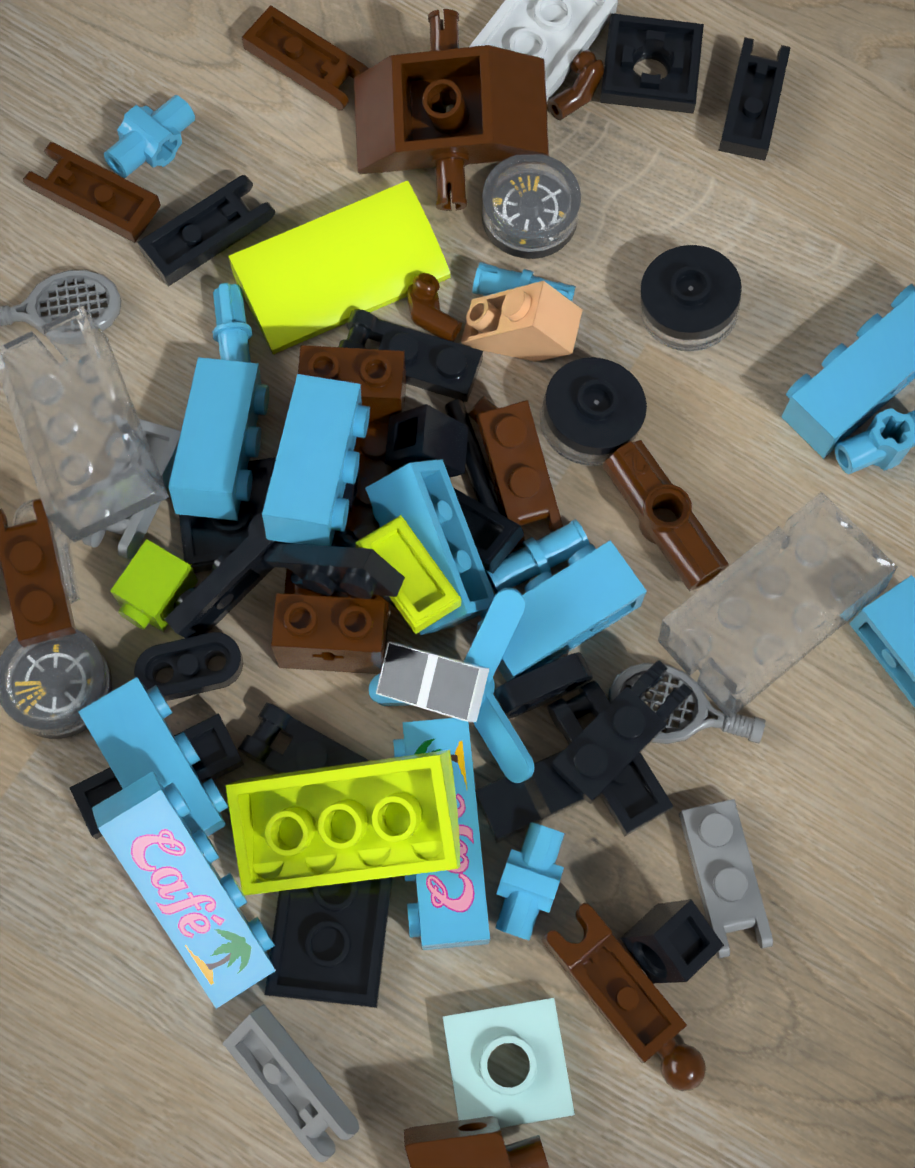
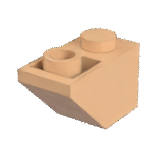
(523, 323)

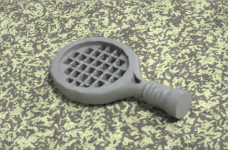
(30, 309)
(737, 725)

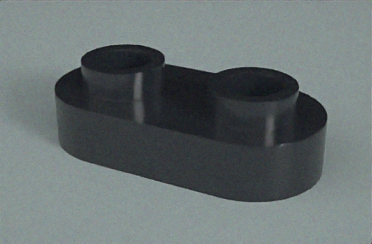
(190, 662)

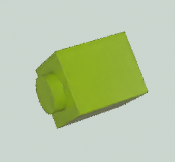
(152, 586)

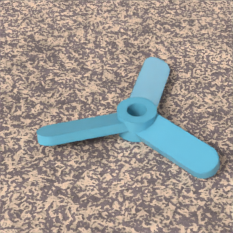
(487, 652)

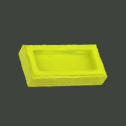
(425, 590)

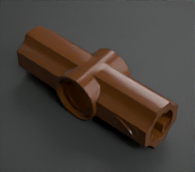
(681, 541)

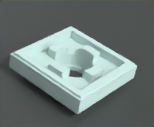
(536, 1030)

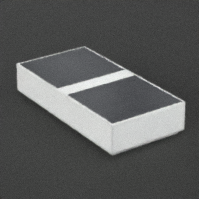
(432, 681)

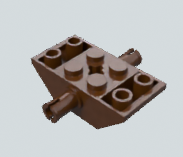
(494, 115)

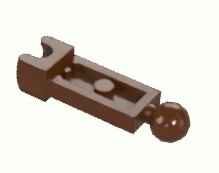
(627, 999)

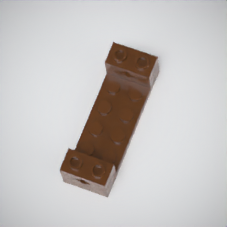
(342, 629)

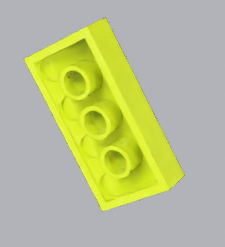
(338, 264)
(345, 823)

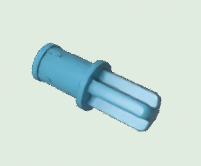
(231, 329)

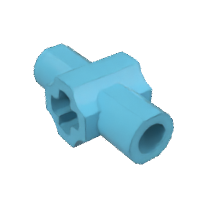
(149, 136)
(882, 444)
(530, 881)

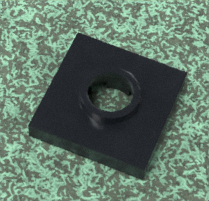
(667, 41)

